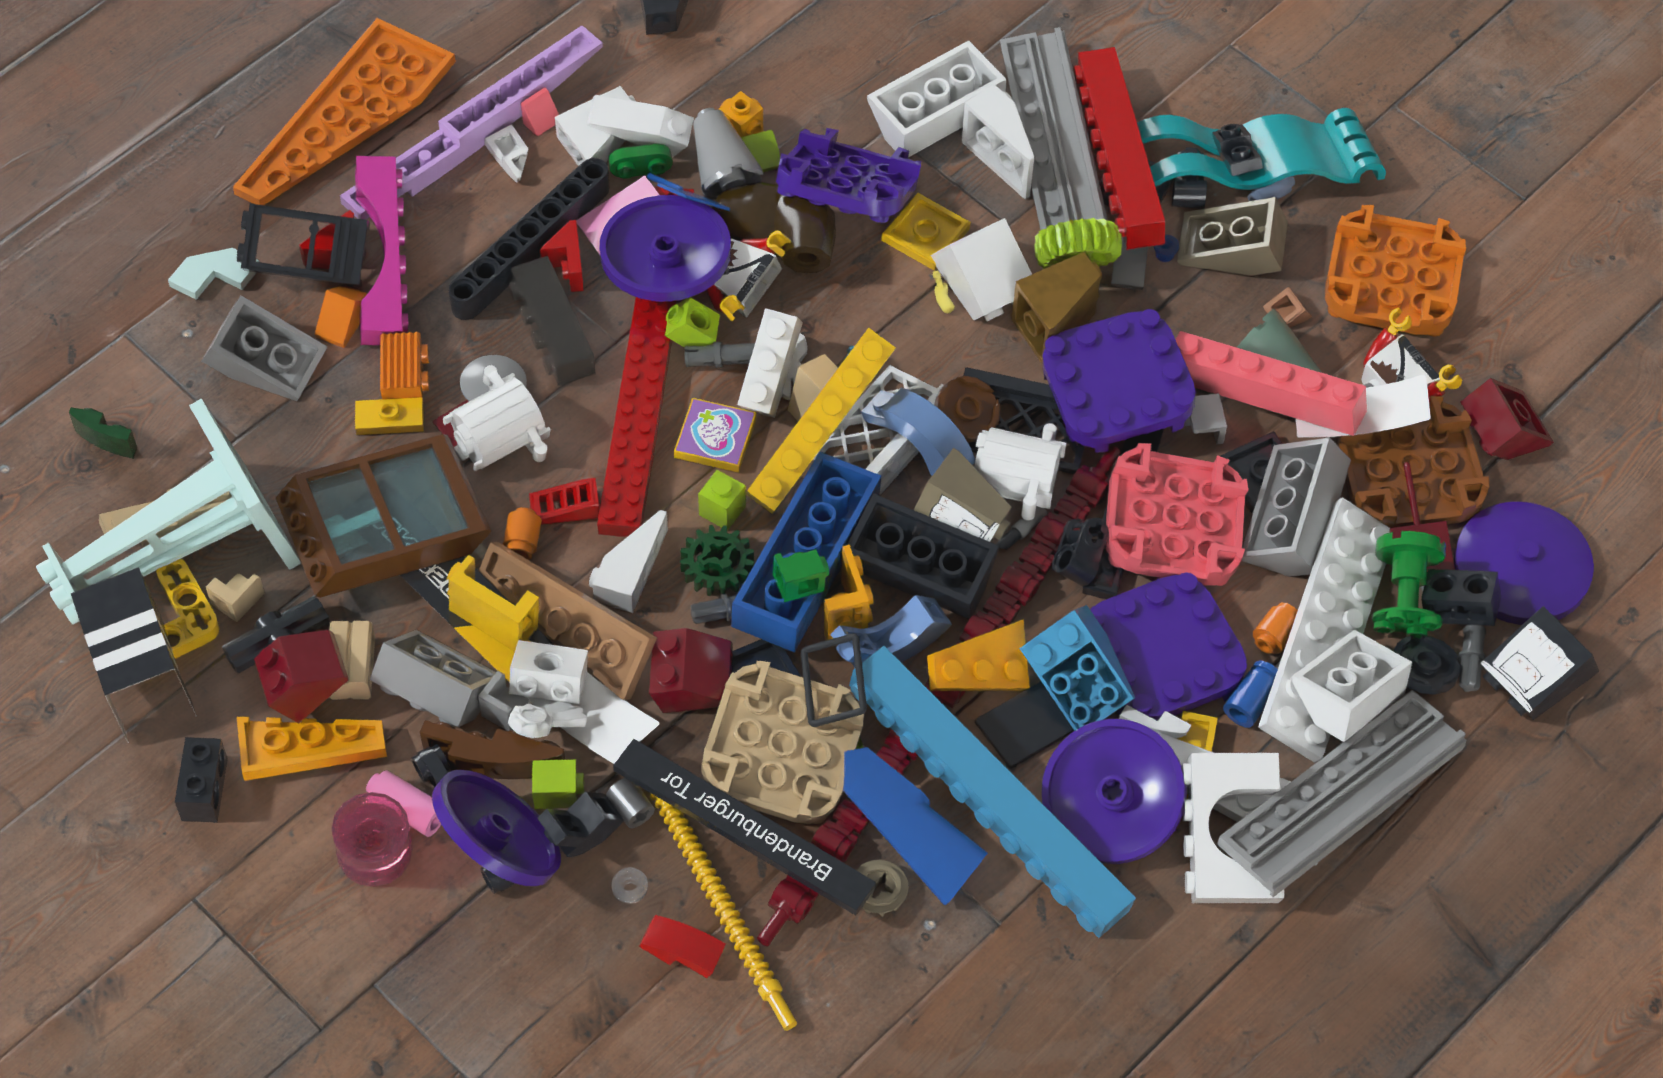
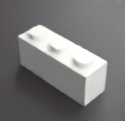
(770, 363)

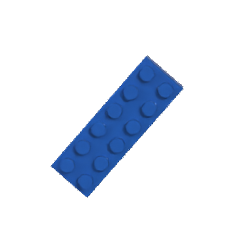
(816, 519)

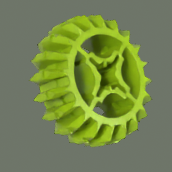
(1096, 238)

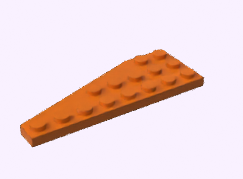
(366, 91)

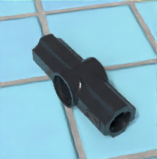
(302, 618)

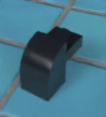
(582, 825)

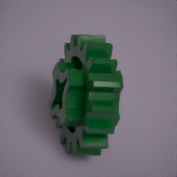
(716, 563)

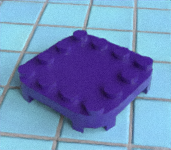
(847, 176)
(1118, 379)
(1172, 645)

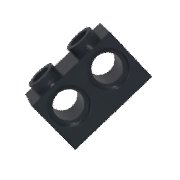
(1463, 596)
(201, 779)

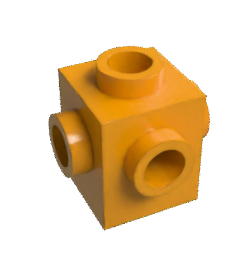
(744, 114)

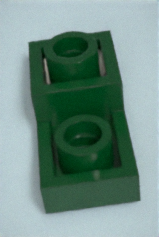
(93, 427)

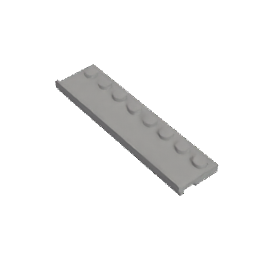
(1053, 120)
(1342, 792)

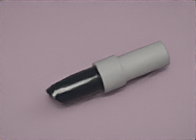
(1021, 529)

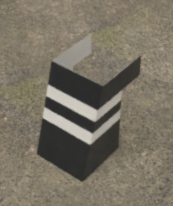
(124, 633)

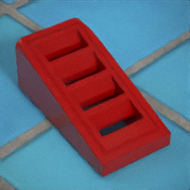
(572, 490)

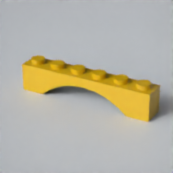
(820, 420)

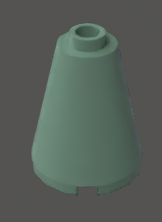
(1277, 342)

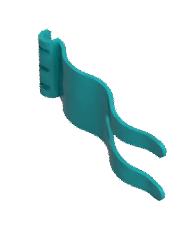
(1284, 142)

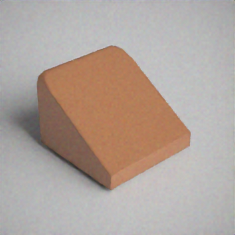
(1289, 307)

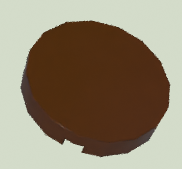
(969, 406)

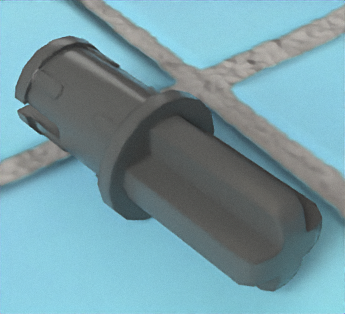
(713, 609)
(1471, 657)

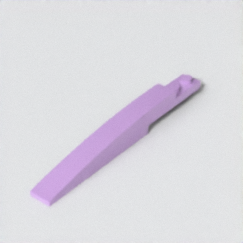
(490, 111)

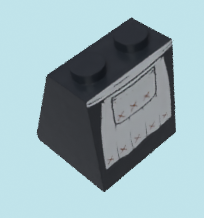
(1539, 665)

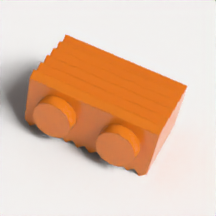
(402, 365)

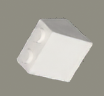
(983, 269)

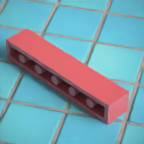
(1273, 384)

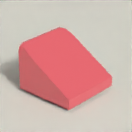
(539, 112)

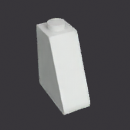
(585, 141)

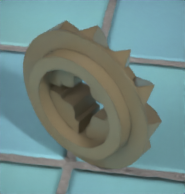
(895, 884)

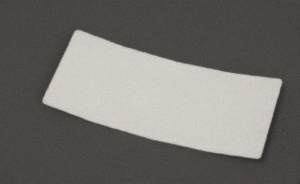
(1387, 408)
(609, 722)

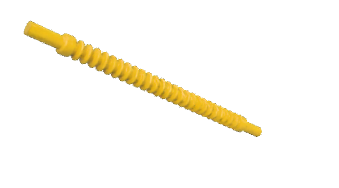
(769, 988)

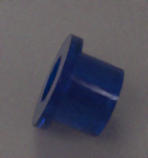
(1168, 250)

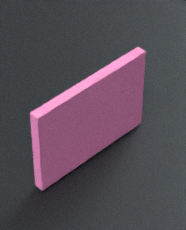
(595, 220)

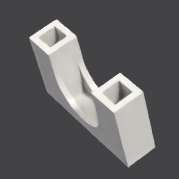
(1209, 780)

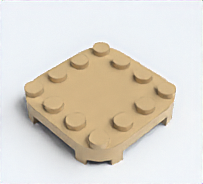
(770, 753)

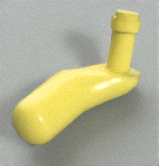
(941, 294)

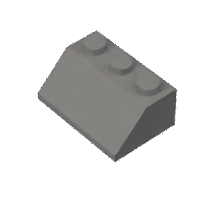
(431, 677)

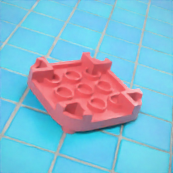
(1175, 516)

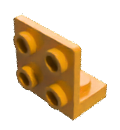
(853, 606)

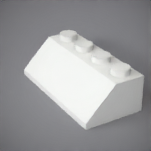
(932, 98)

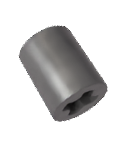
(630, 802)

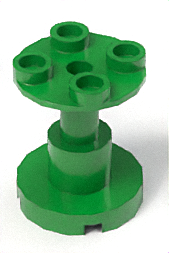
(1409, 563)

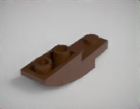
(503, 757)

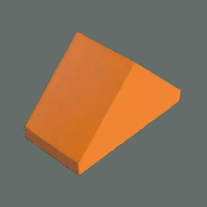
(339, 315)

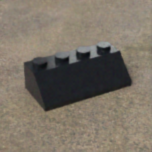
(923, 555)

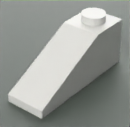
(641, 122)
(628, 565)

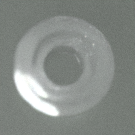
(627, 876)

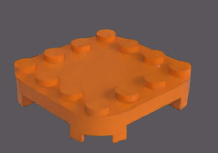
(1392, 265)

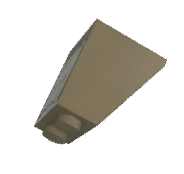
(964, 499)

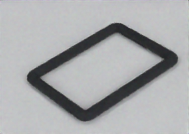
(859, 676)

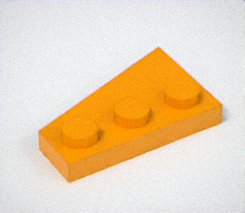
(982, 663)

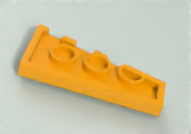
(291, 747)

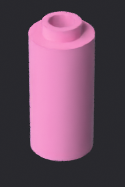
(414, 801)

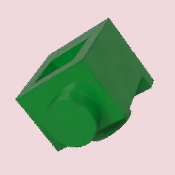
(800, 574)

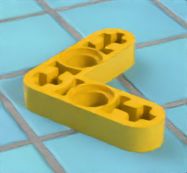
(185, 625)

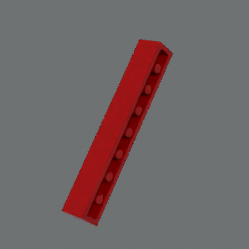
(1120, 148)

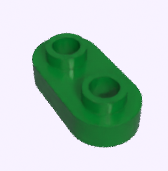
(640, 160)

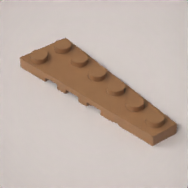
(614, 644)

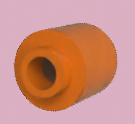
(522, 532)
(1274, 629)

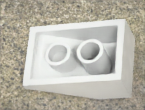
(998, 137)

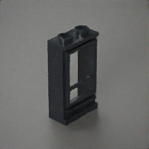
(346, 254)

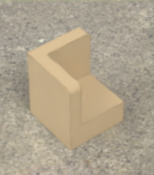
(236, 596)

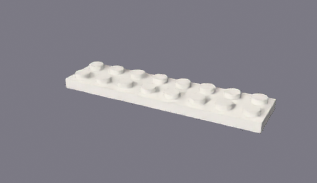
(1332, 606)

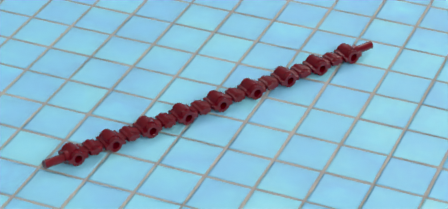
(1017, 585)

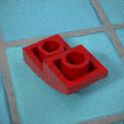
(677, 941)

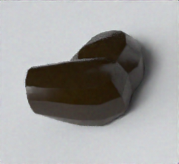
(761, 210)

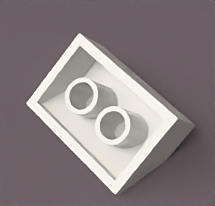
(1351, 684)

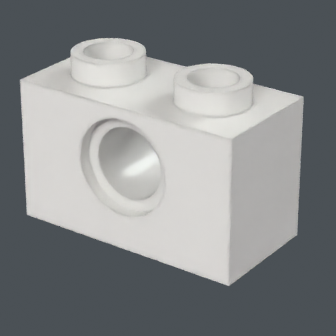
(548, 672)

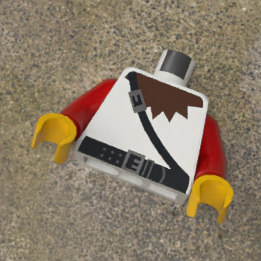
(748, 274)
(1396, 360)

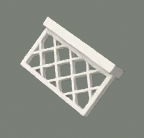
(899, 451)

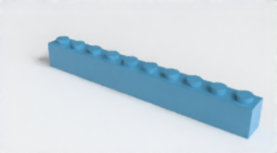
(993, 794)

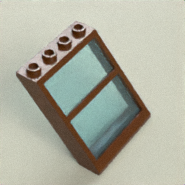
(382, 515)

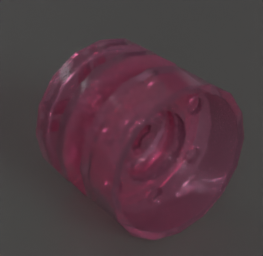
(361, 824)

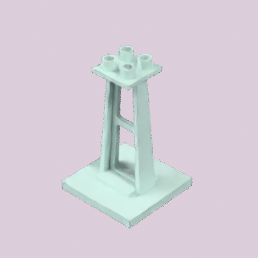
(220, 476)

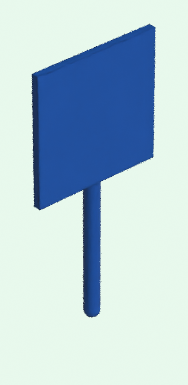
(674, 188)

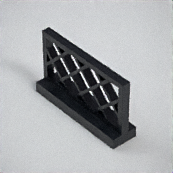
(1033, 396)

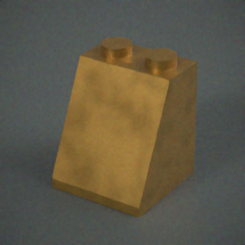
(1056, 300)

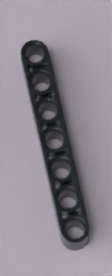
(523, 241)

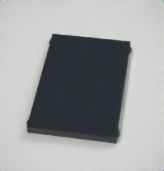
(1024, 725)

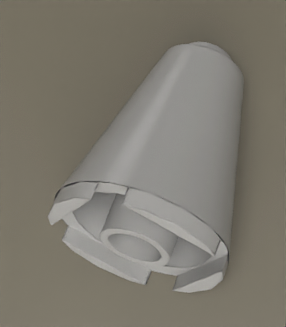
(722, 154)

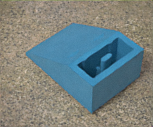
(1079, 668)

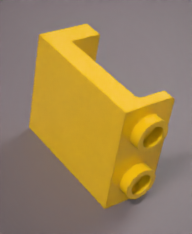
(488, 610)

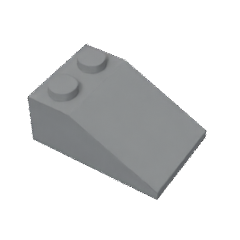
(264, 351)

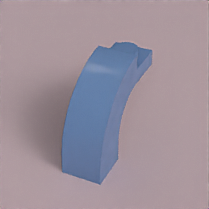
(919, 423)
(903, 634)

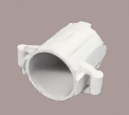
(498, 422)
(1021, 465)

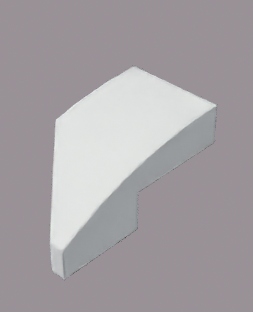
(508, 151)
(1167, 724)

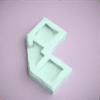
(199, 271)

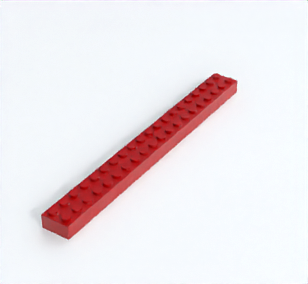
(636, 417)

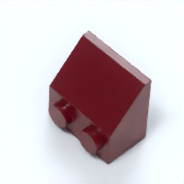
(1505, 420)
(689, 669)
(300, 672)

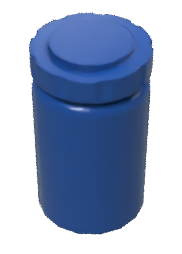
(1251, 694)

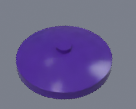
(665, 248)
(1536, 555)
(1116, 789)
(495, 828)

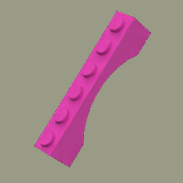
(377, 193)

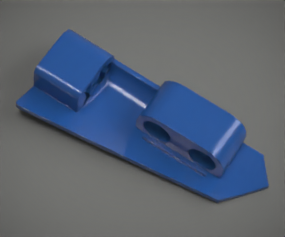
(915, 830)

